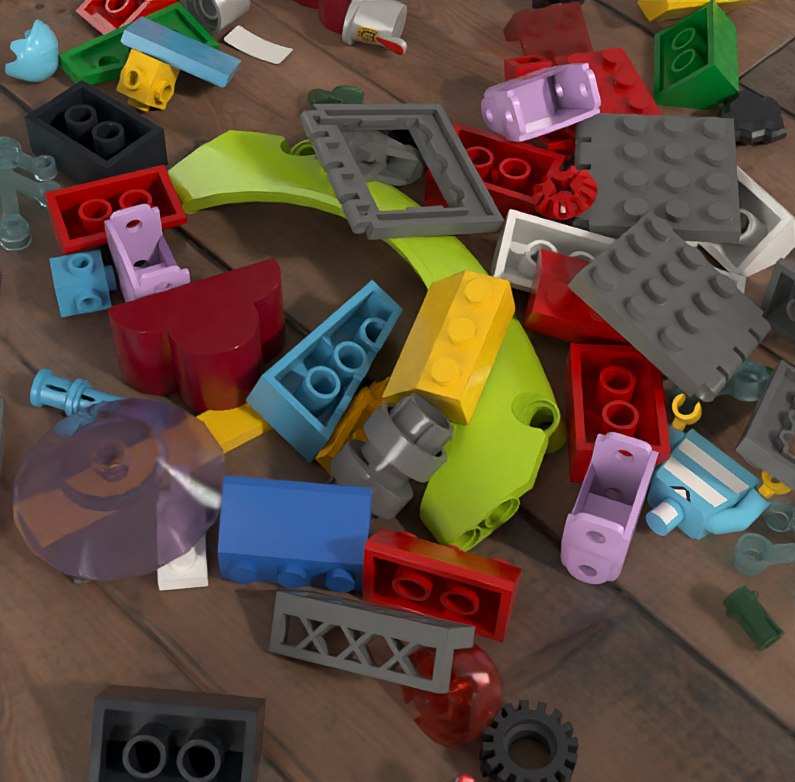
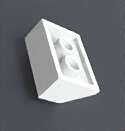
(765, 231)

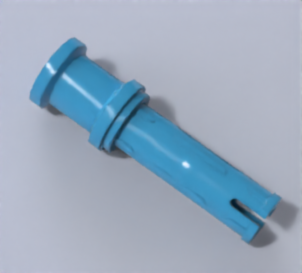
(65, 393)

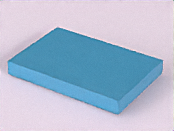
(180, 51)

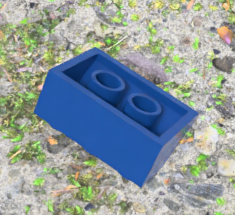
(293, 533)

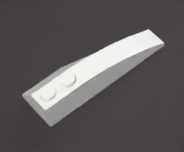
(526, 235)

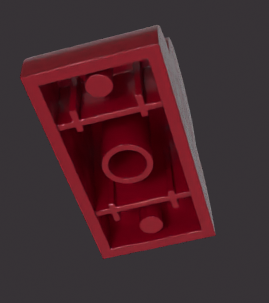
(203, 337)

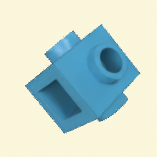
(82, 283)

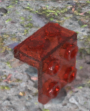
(550, 31)

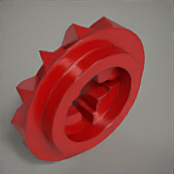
(563, 204)

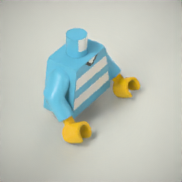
(704, 487)

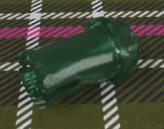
(753, 617)

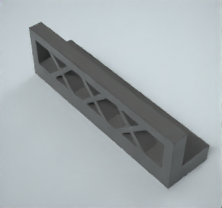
(375, 621)

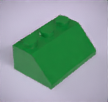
(696, 60)

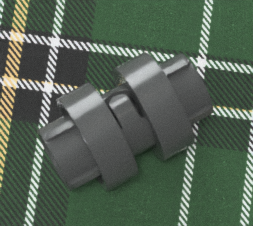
(402, 445)

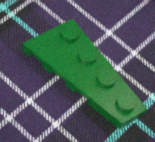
(106, 56)

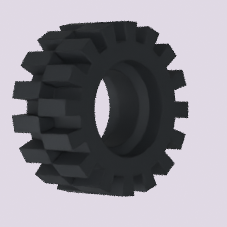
(534, 725)

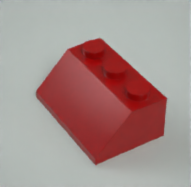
(80, 210)
(560, 312)
(612, 392)
(440, 582)

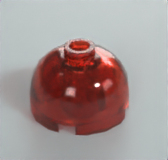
(472, 698)

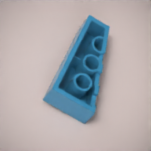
(319, 376)

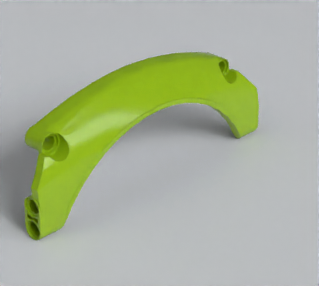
(501, 447)

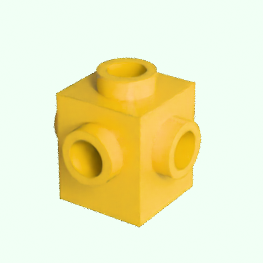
(147, 81)

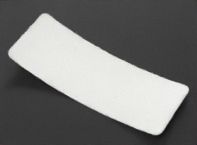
(256, 46)

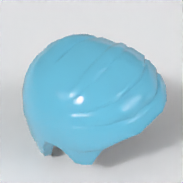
(35, 54)

